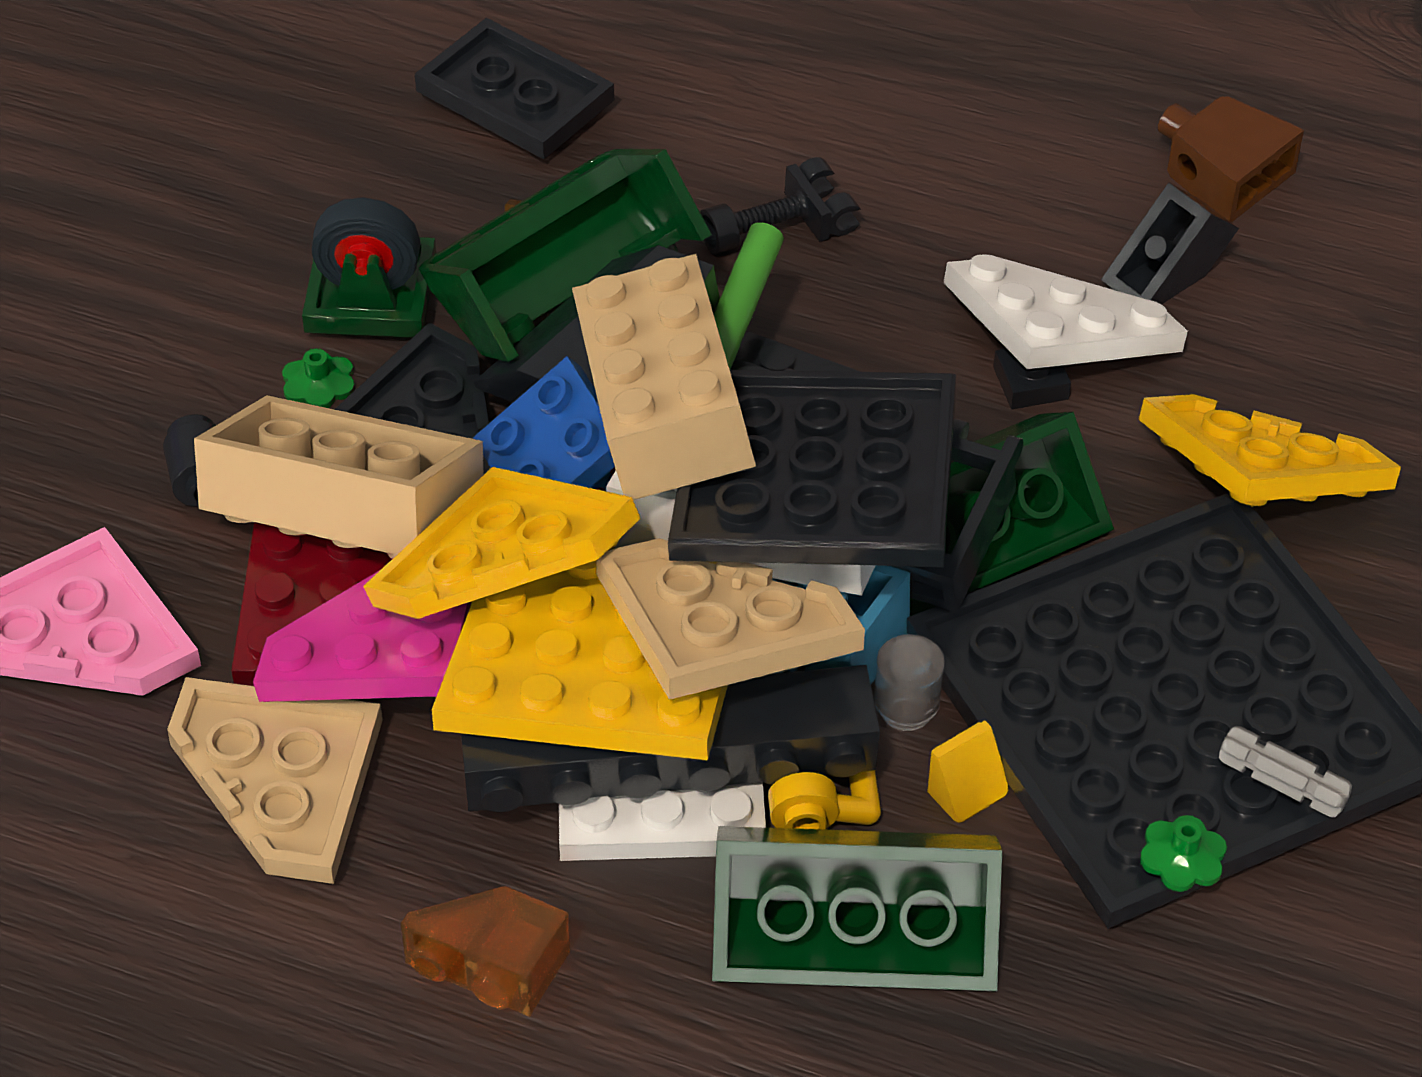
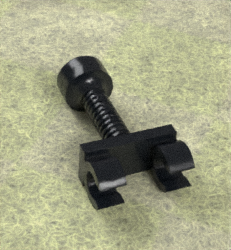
(804, 192)

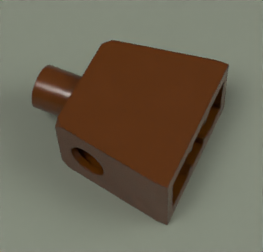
(1229, 153)

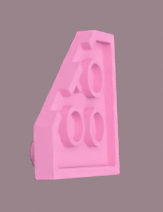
(90, 622)

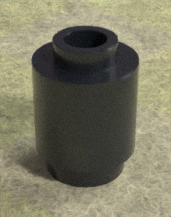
(180, 455)

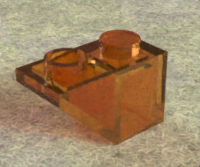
(490, 944)

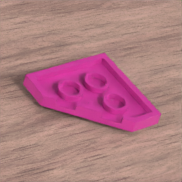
(358, 652)

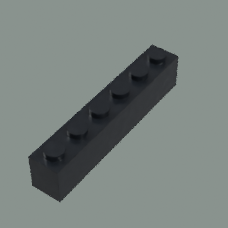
(764, 732)

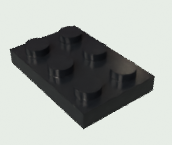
(515, 87)

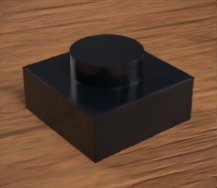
(1030, 386)

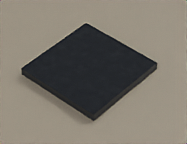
(841, 473)

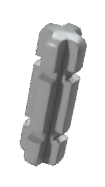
(1285, 771)

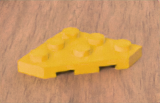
(1266, 454)
(498, 538)

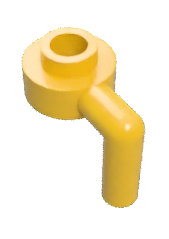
(811, 801)

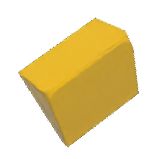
(967, 773)

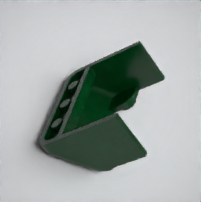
(558, 241)

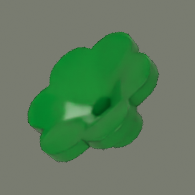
(318, 379)
(1183, 853)

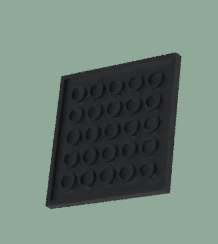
(1133, 667)

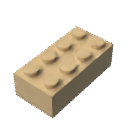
(662, 378)
(332, 473)

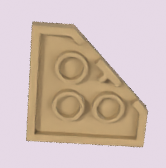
(722, 620)
(278, 770)

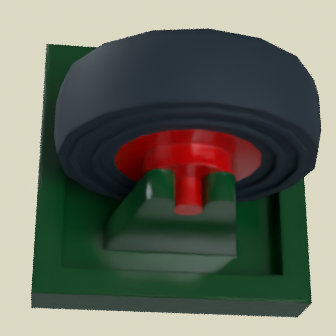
(367, 272)

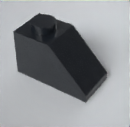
(1170, 247)

